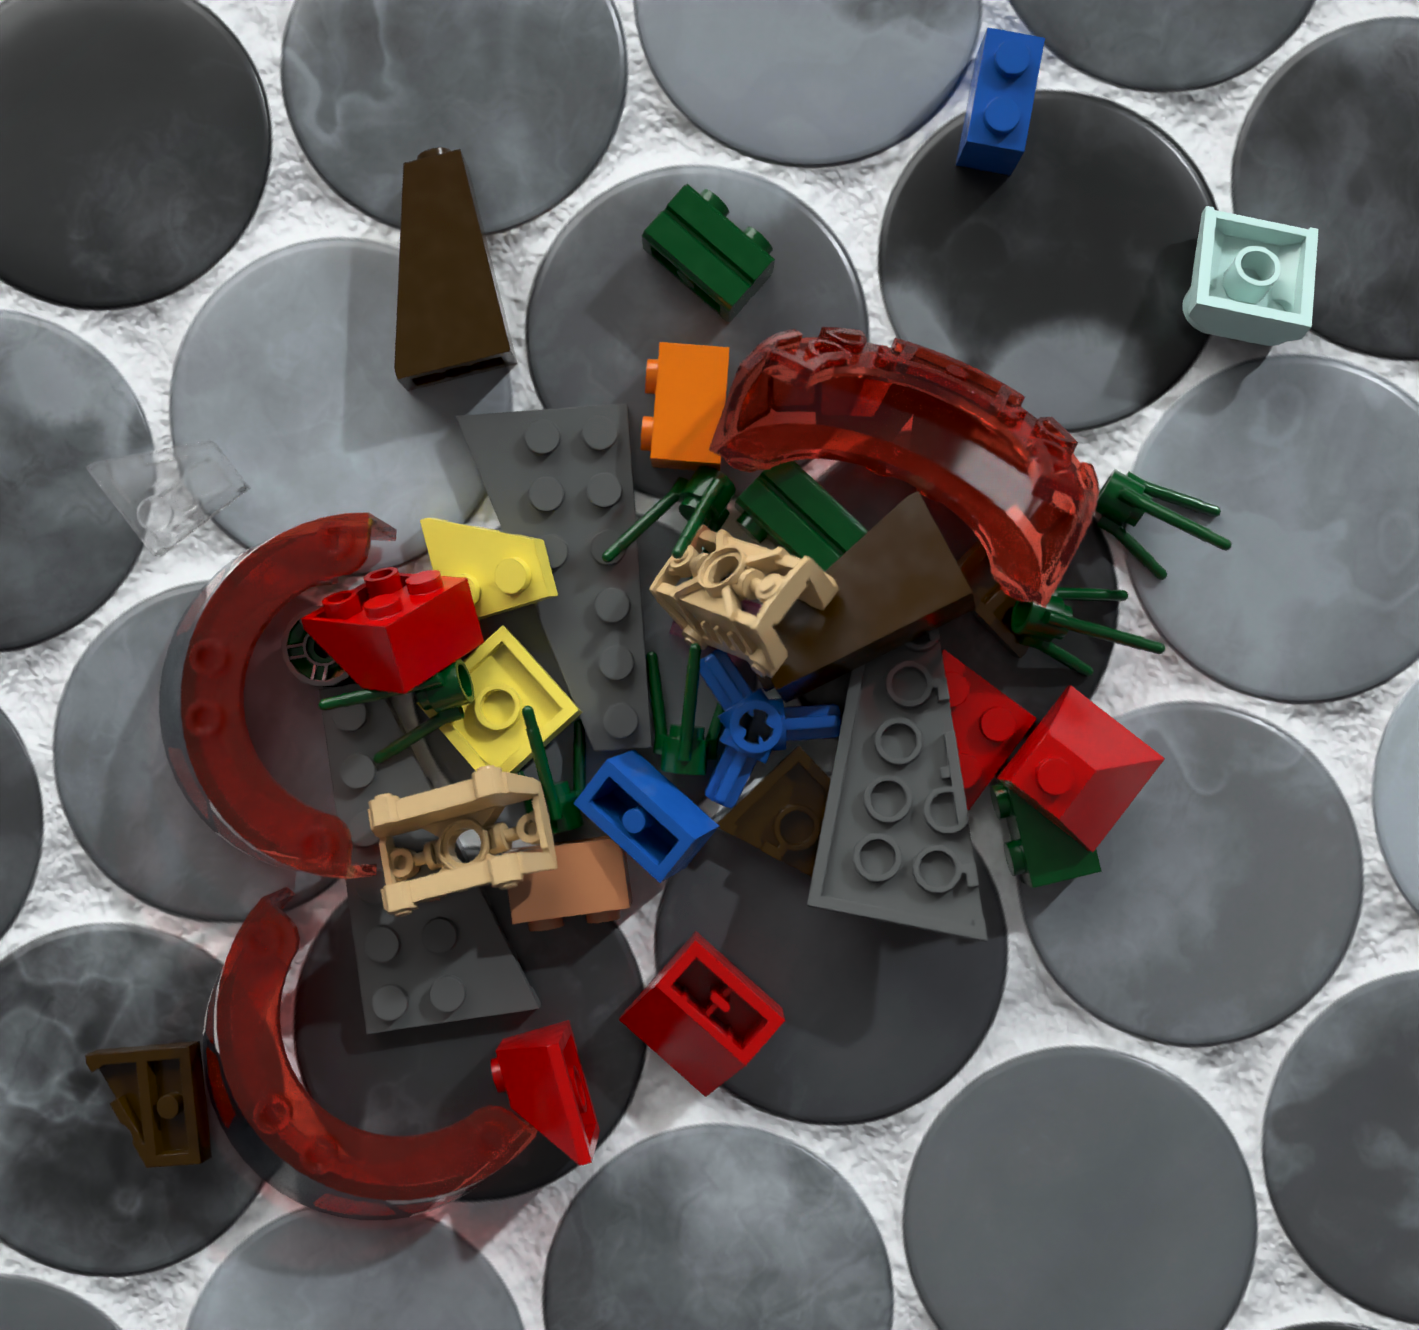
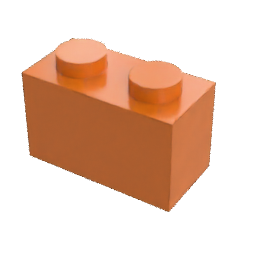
(688, 404)

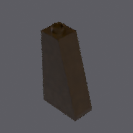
(447, 285)
(890, 592)

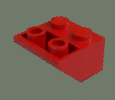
(397, 627)
(703, 1015)

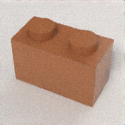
(588, 881)

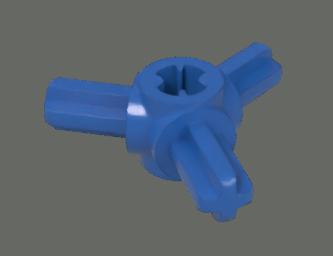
(786, 724)

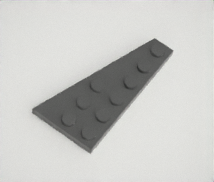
(896, 802)

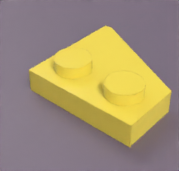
(500, 567)

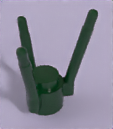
(1129, 497)
(702, 502)
(1041, 625)
(443, 692)
(685, 747)
(558, 796)

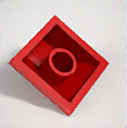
(1080, 768)
(549, 1087)

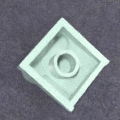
(1252, 279)

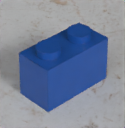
(1000, 101)
(646, 814)

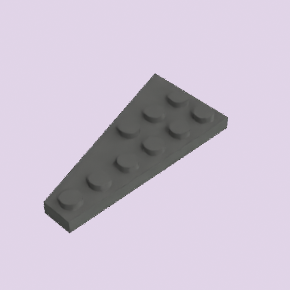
(572, 485)
(449, 953)

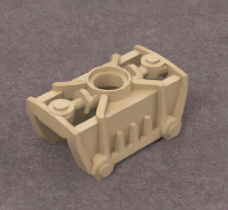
(712, 610)
(448, 814)

